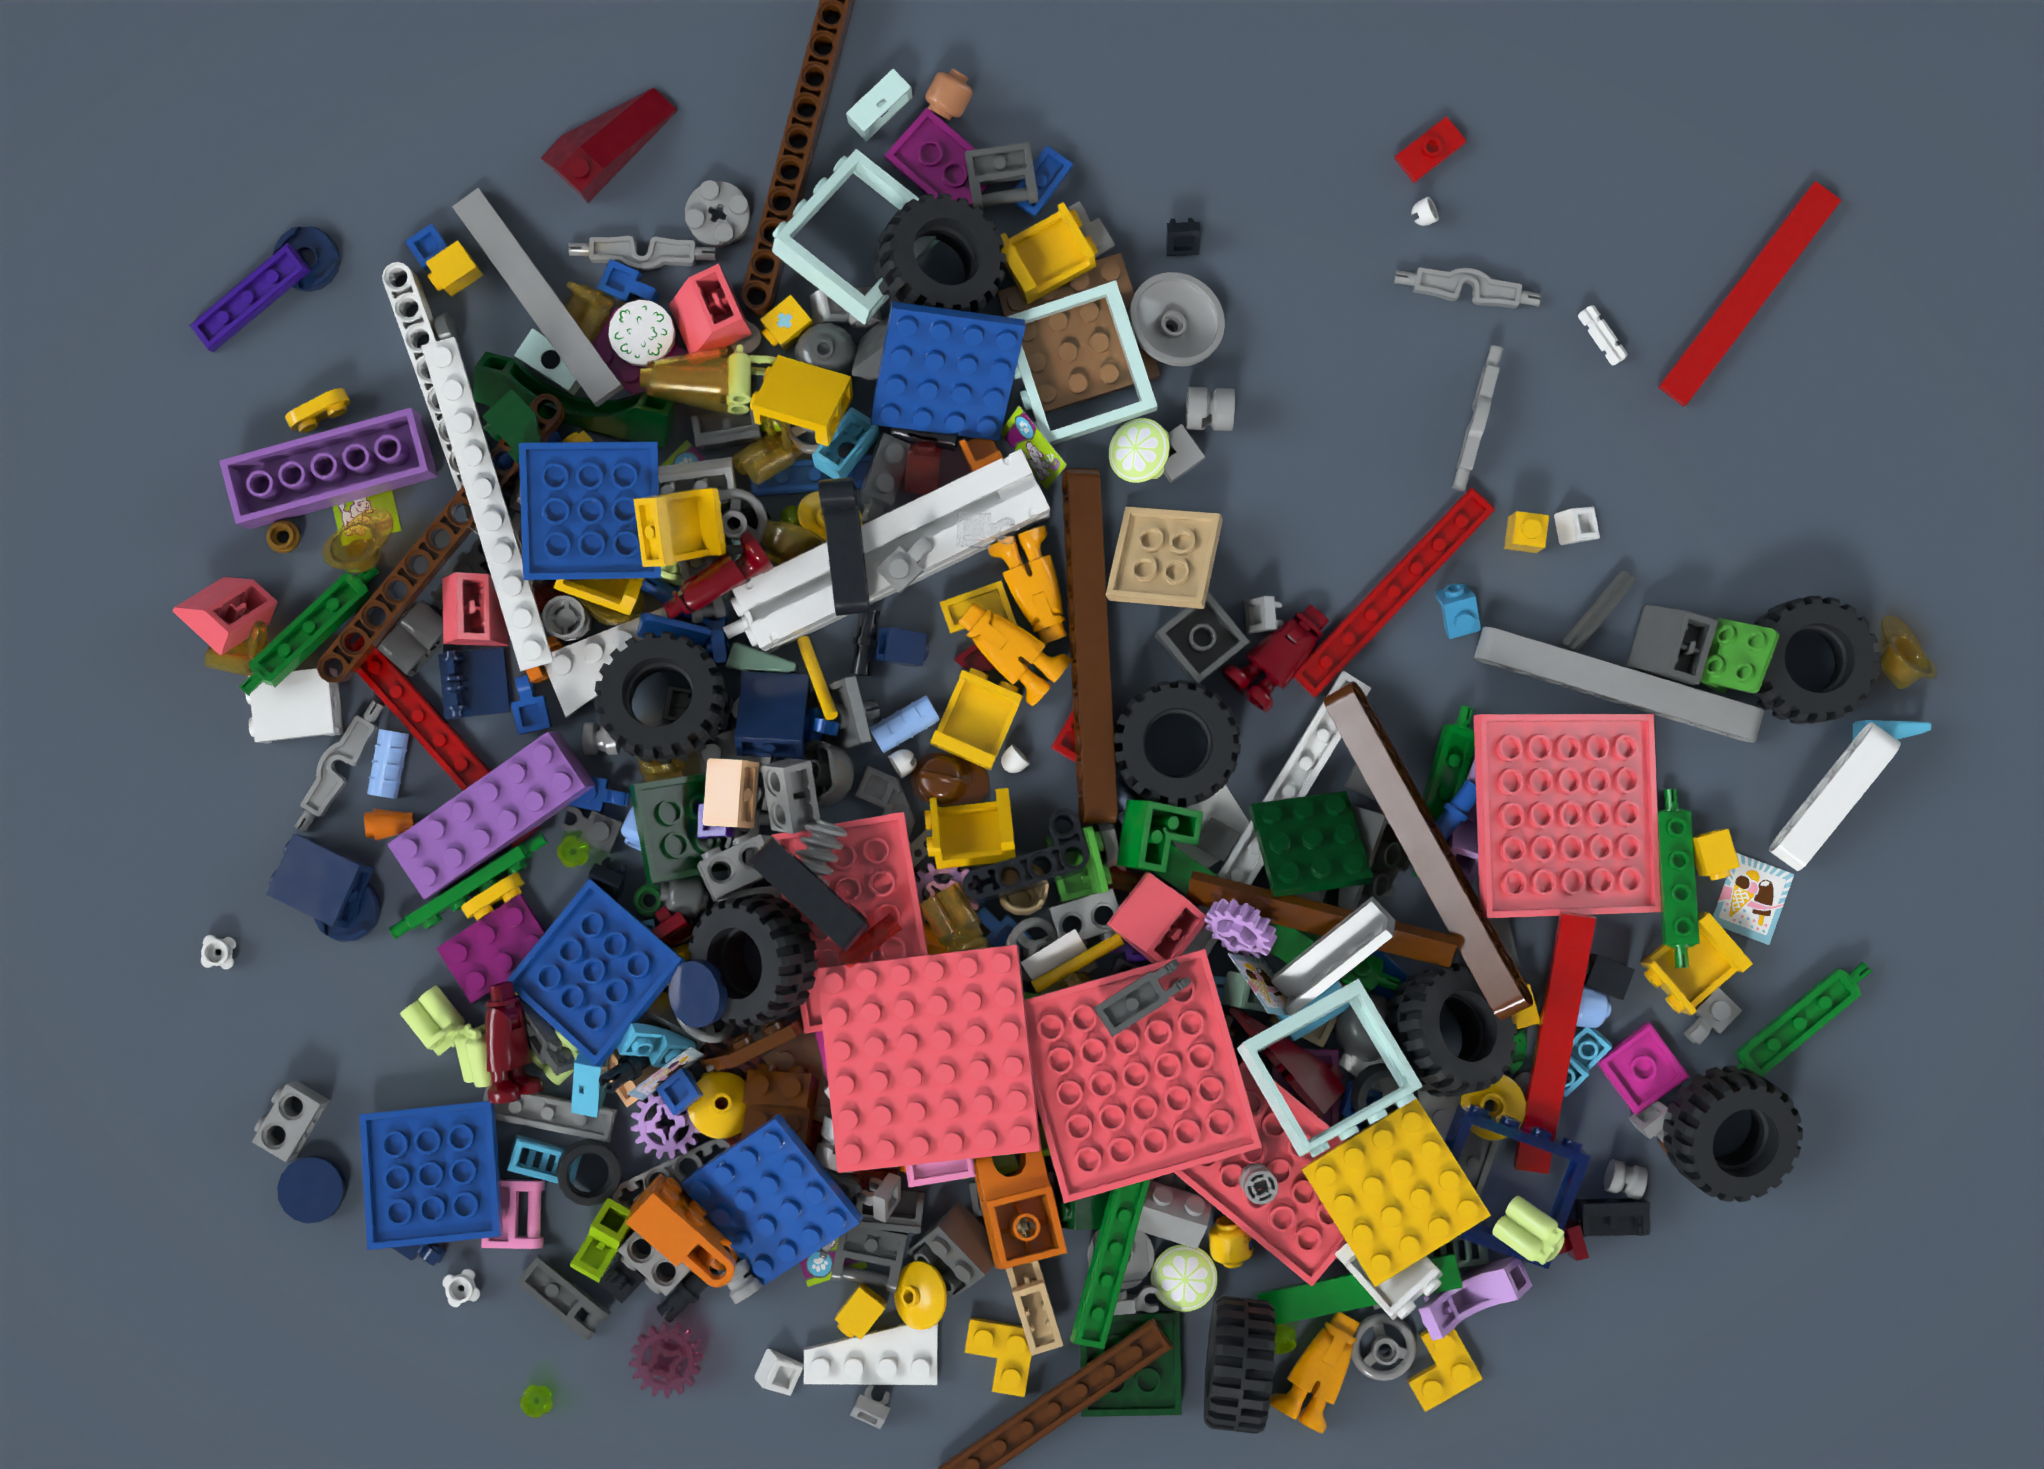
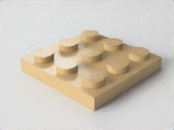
(1164, 557)

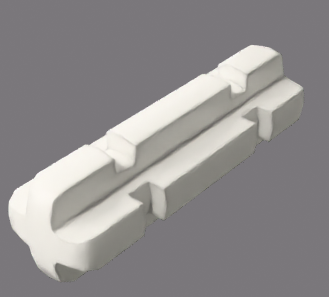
(1602, 335)

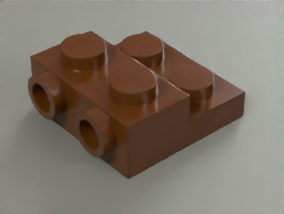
(776, 1092)

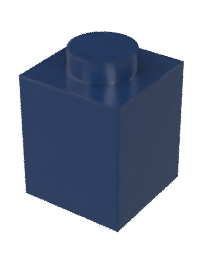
(901, 647)

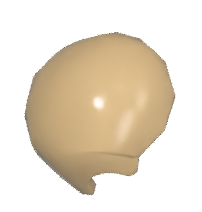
(1027, 901)

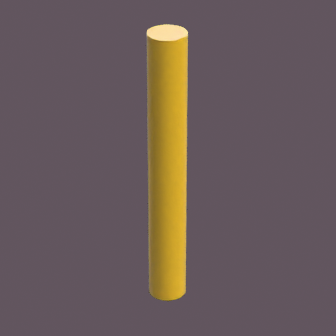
(817, 678)
(1077, 962)

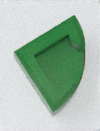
(1520, 1052)

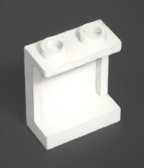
(296, 708)
(1400, 1291)

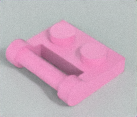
(510, 1210)

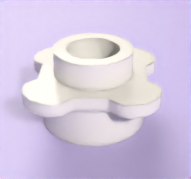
(208, 952)
(452, 1283)

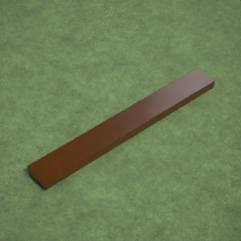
(1318, 917)
(1064, 1399)

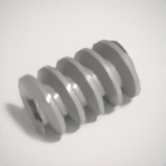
(820, 847)

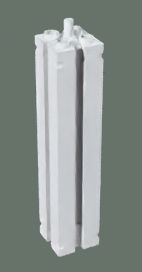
(799, 593)

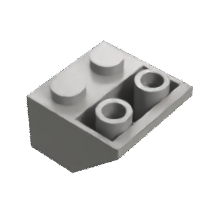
(1174, 1211)

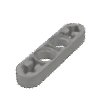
(670, 1168)

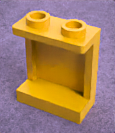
(1049, 254)
(803, 397)
(679, 526)
(610, 593)
(977, 718)
(971, 832)
(1709, 963)

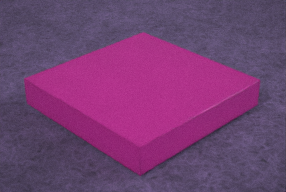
(1642, 1068)

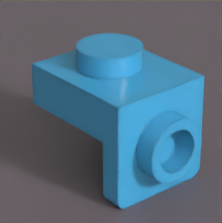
(1458, 610)

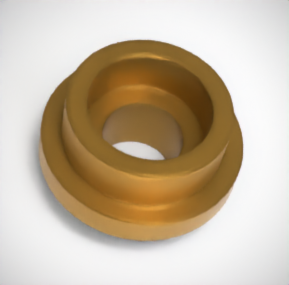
(274, 533)

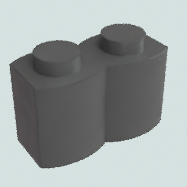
(415, 638)

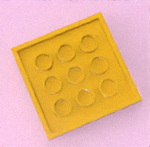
(1395, 1192)

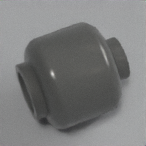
(685, 895)

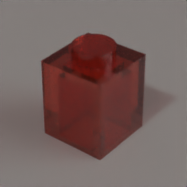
(923, 468)

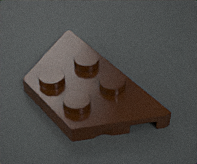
(750, 1046)

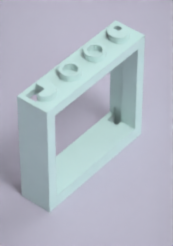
(817, 272)
(1131, 352)
(1381, 1038)

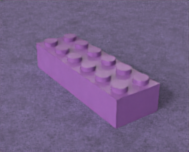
(328, 468)
(491, 814)

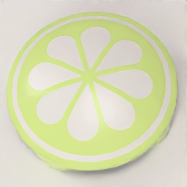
(1139, 450)
(1184, 1278)

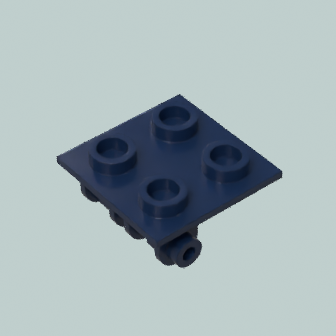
(474, 683)

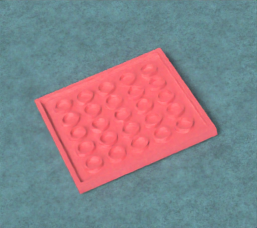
(1566, 814)
(928, 1059)
(1138, 1100)

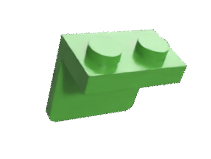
(1738, 656)
(1095, 875)

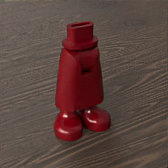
(719, 578)
(1279, 656)
(507, 1047)

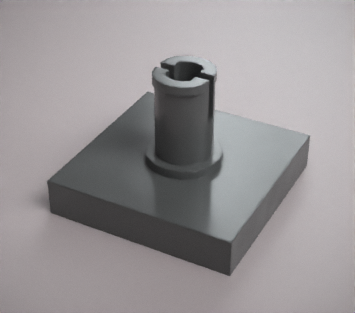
(851, 714)

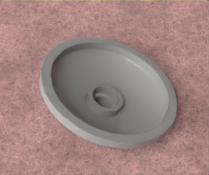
(1184, 305)

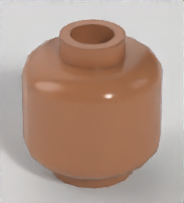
(949, 94)

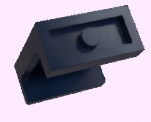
(772, 714)
(319, 881)

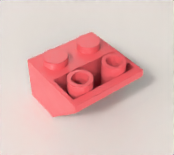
(708, 311)
(226, 611)
(472, 611)
(1157, 920)

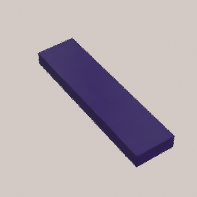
(250, 297)

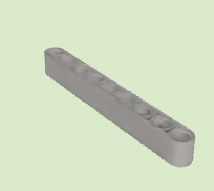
(1619, 684)

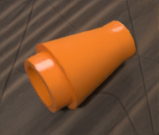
(387, 823)

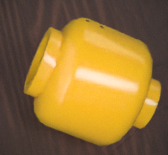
(1229, 1243)

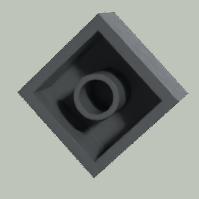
(1201, 639)

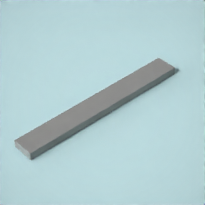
(537, 297)

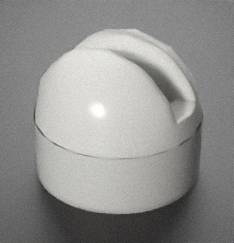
(1426, 211)
(1014, 760)
(903, 762)

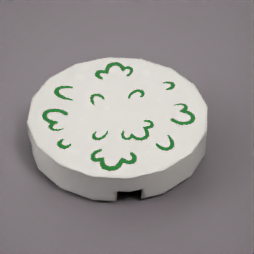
(641, 332)

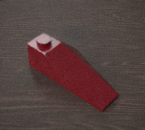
(604, 145)
(1308, 1075)

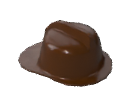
(949, 780)

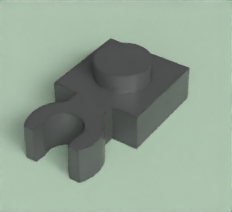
(468, 564)
(597, 830)

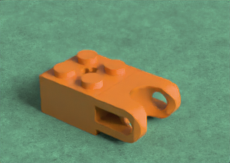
(1020, 1196)
(682, 1231)

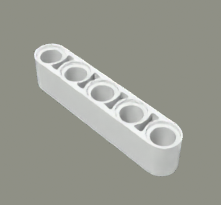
(1834, 796)

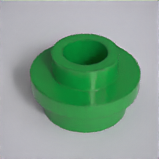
(639, 900)

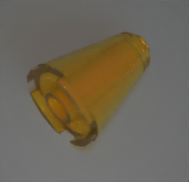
(690, 379)

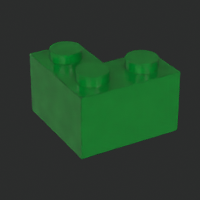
(1149, 831)

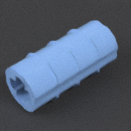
(904, 724)
(387, 764)

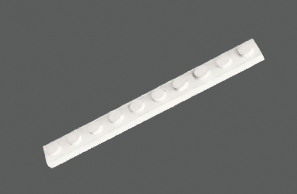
(487, 503)
(1292, 782)

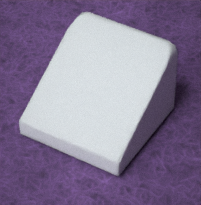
(826, 310)
(1576, 525)
(778, 1372)

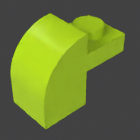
(604, 1239)

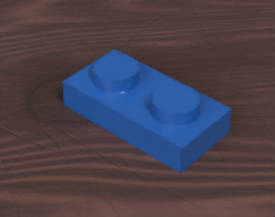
(1049, 171)

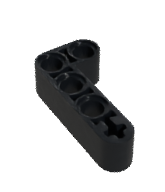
(845, 545)
(1023, 864)
(809, 894)

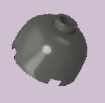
(827, 347)
(831, 771)
(1352, 1035)

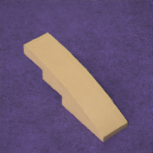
(1034, 1304)

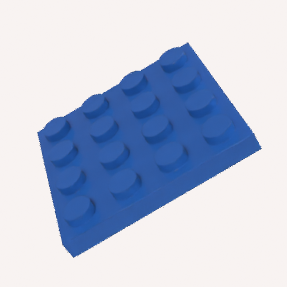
(946, 371)
(582, 508)
(595, 972)
(431, 1175)
(772, 1199)

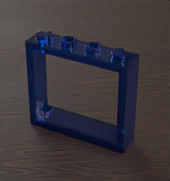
(1536, 1137)

